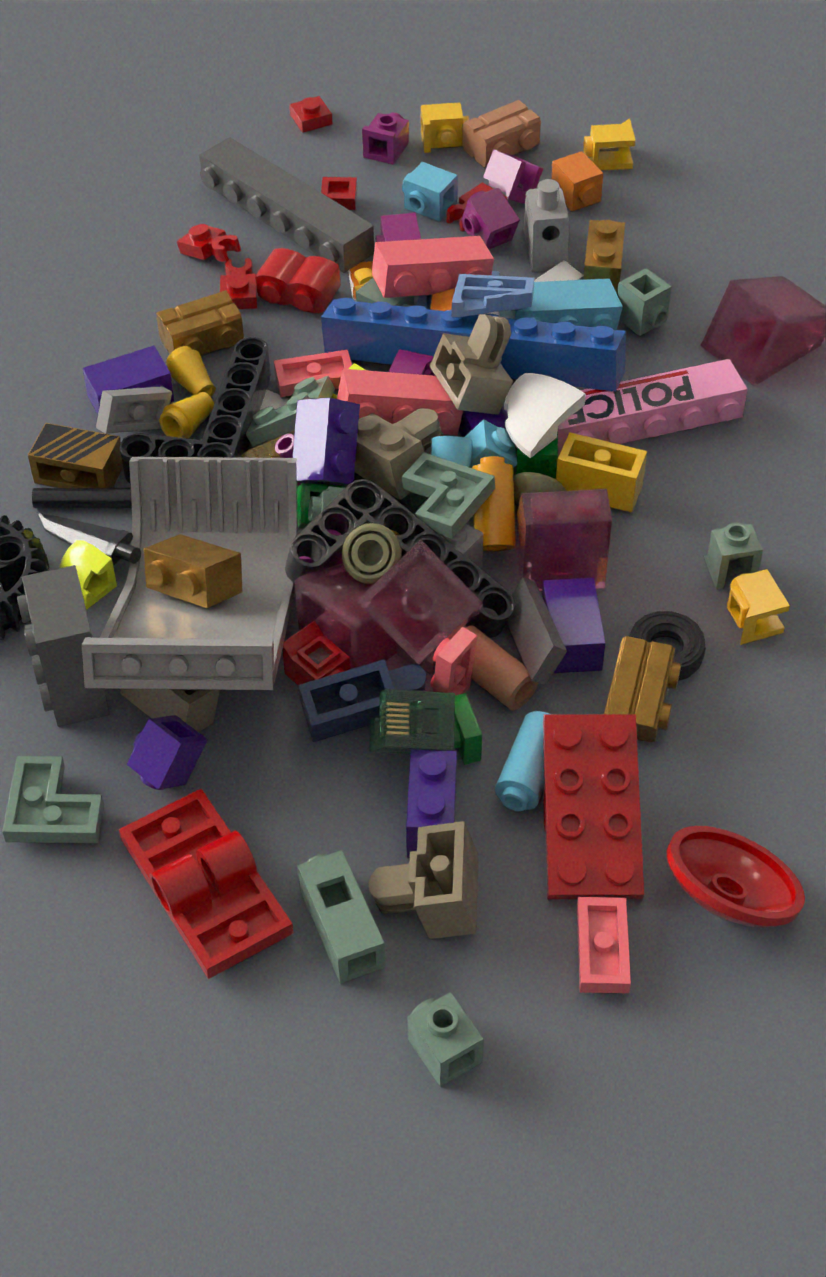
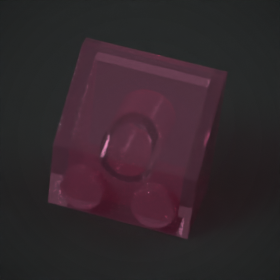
(420, 602)

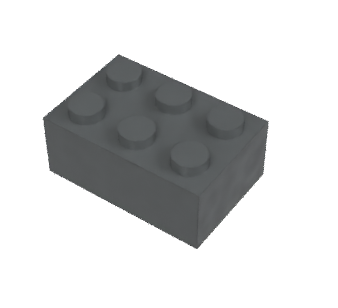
(55, 641)

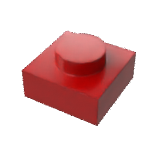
(311, 114)
(341, 190)

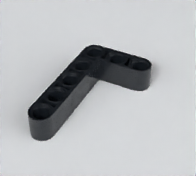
(231, 416)
(383, 509)

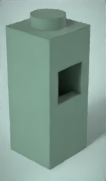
(341, 916)

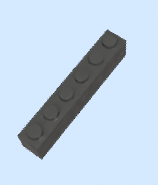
(287, 204)

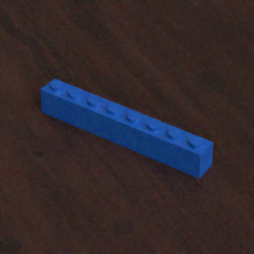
(558, 350)

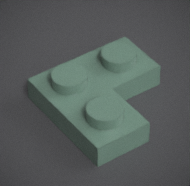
(272, 422)
(451, 490)
(42, 814)

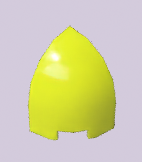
(93, 570)

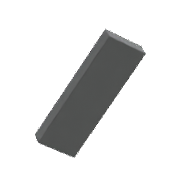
(535, 632)

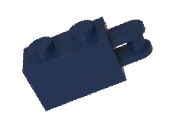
(352, 696)

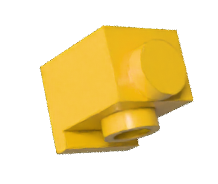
(442, 125)

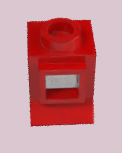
(312, 656)

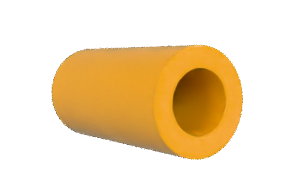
(497, 513)

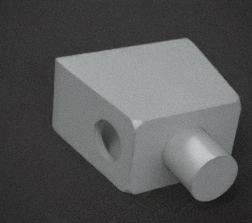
(546, 212)

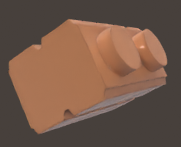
(503, 129)

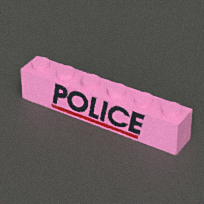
(659, 404)

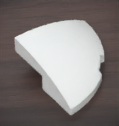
(536, 409)

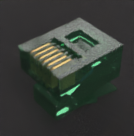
(413, 722)

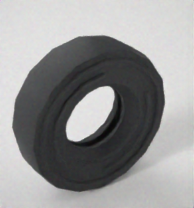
(677, 627)

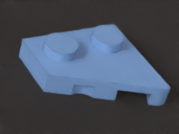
(491, 294)

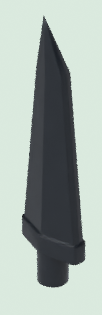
(108, 540)

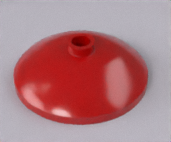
(734, 877)

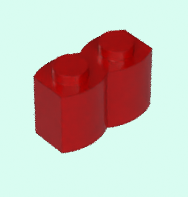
(298, 280)

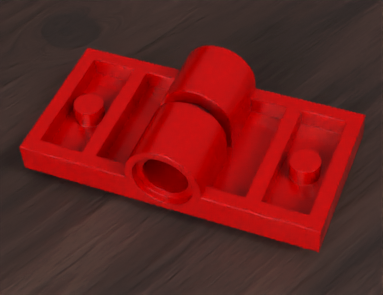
(592, 806)
(206, 882)

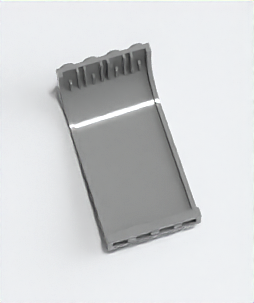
(181, 645)

